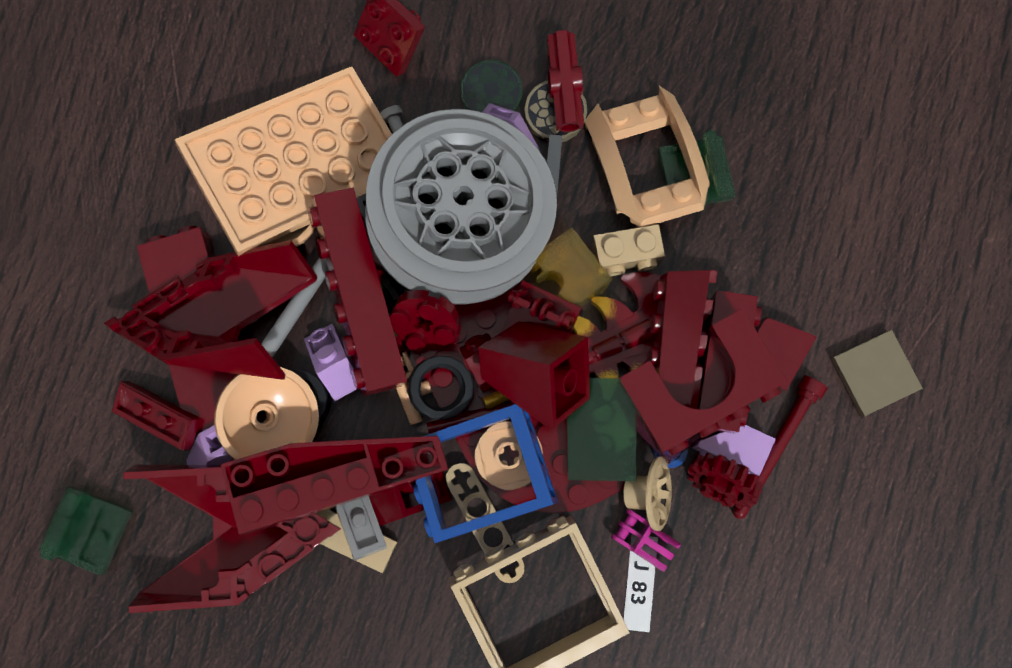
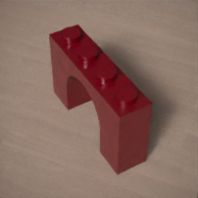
(752, 377)

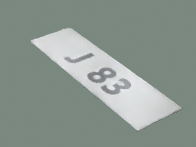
(639, 590)

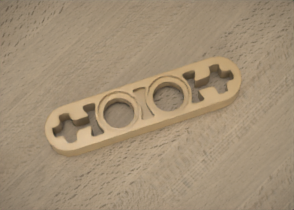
(479, 533)

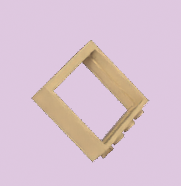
(565, 650)

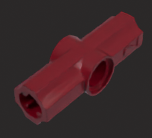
(565, 81)

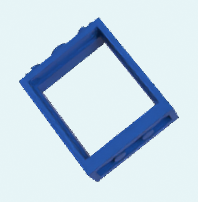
(535, 465)

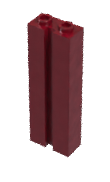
(162, 261)

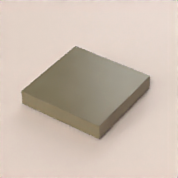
(876, 373)

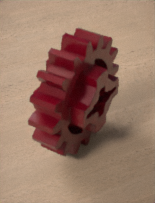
(724, 481)

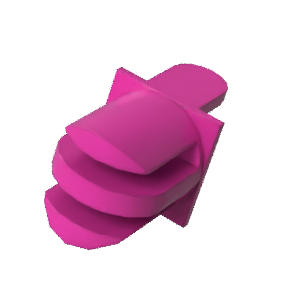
(643, 538)

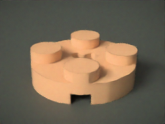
(489, 463)

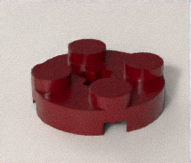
(420, 334)

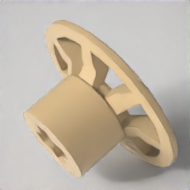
(647, 493)

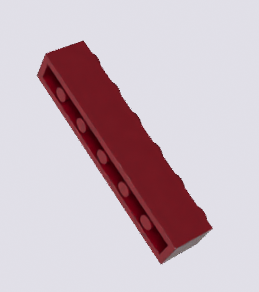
(357, 291)

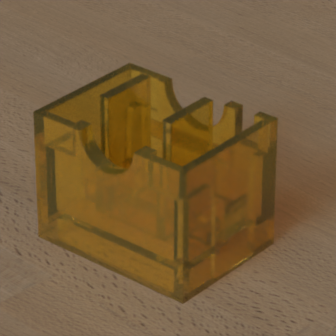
(573, 268)

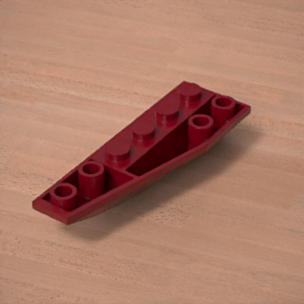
(323, 475)

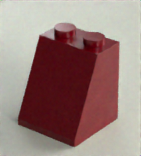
(538, 370)

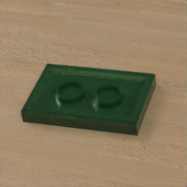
(603, 435)

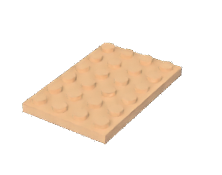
(276, 156)

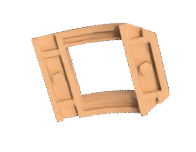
(636, 118)

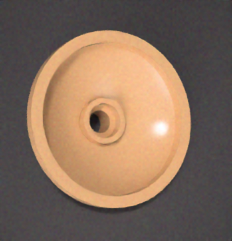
(289, 411)

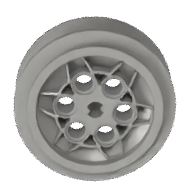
(459, 263)

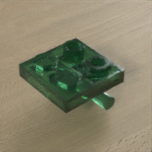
(715, 162)
(85, 531)

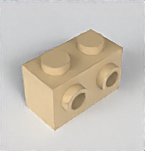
(629, 249)

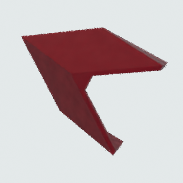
(202, 316)
(230, 563)

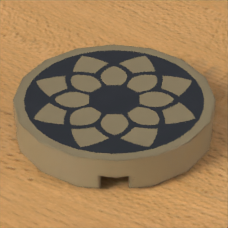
(540, 113)

